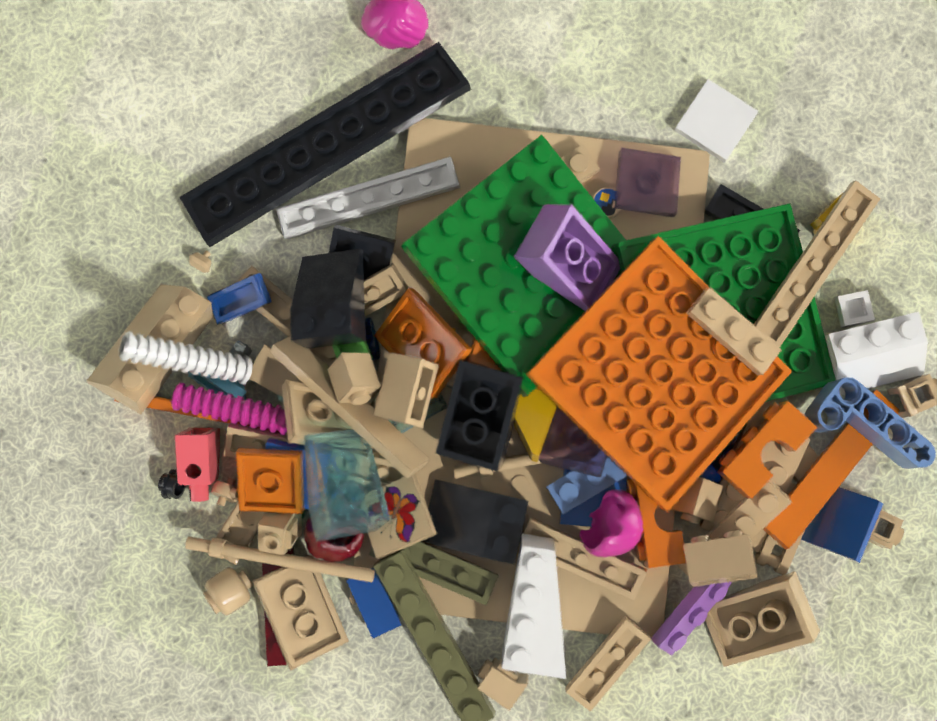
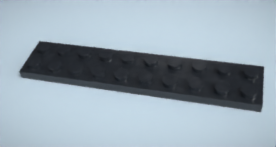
(324, 144)

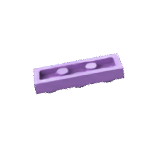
(688, 615)

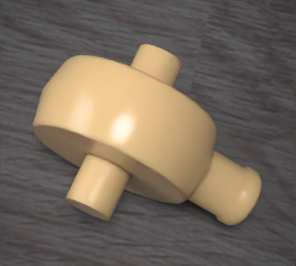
(225, 491)

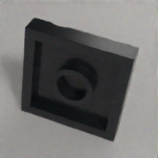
(376, 248)

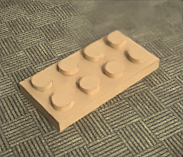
(777, 460)

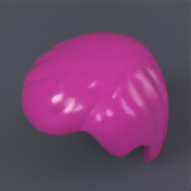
(395, 23)
(615, 525)

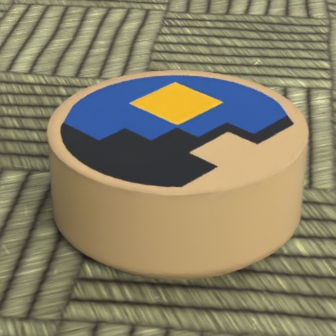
(606, 200)

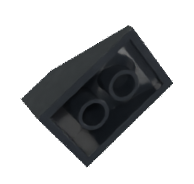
(329, 300)
(480, 416)
(476, 521)

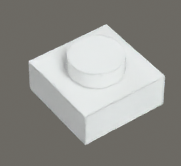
(854, 308)

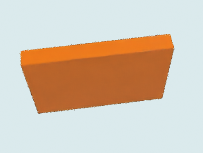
(422, 333)

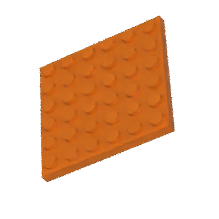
(652, 378)

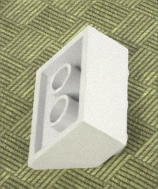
(879, 351)

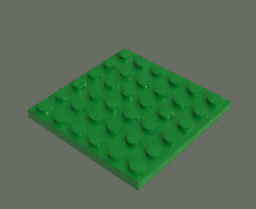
(745, 264)
(473, 266)

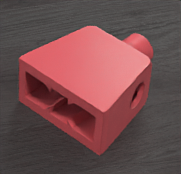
(199, 448)

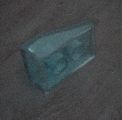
(343, 485)

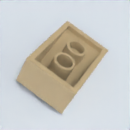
(762, 620)

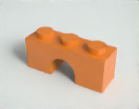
(744, 466)
(656, 546)

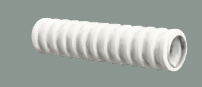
(185, 358)

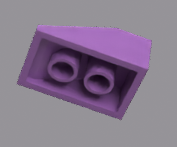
(568, 255)

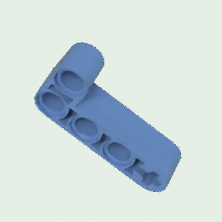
(907, 446)

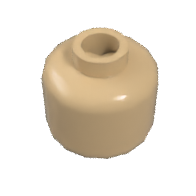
(227, 591)

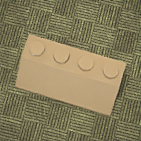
(169, 314)

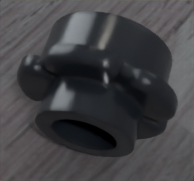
(169, 485)

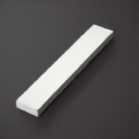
(368, 198)

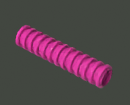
(229, 408)

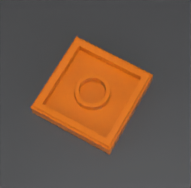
(270, 480)

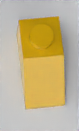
(533, 421)

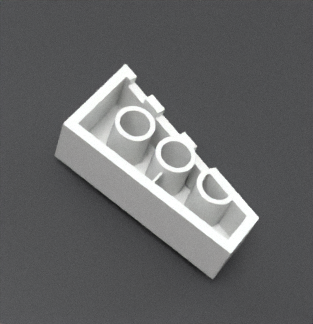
(534, 618)

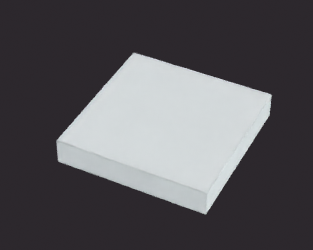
(716, 120)

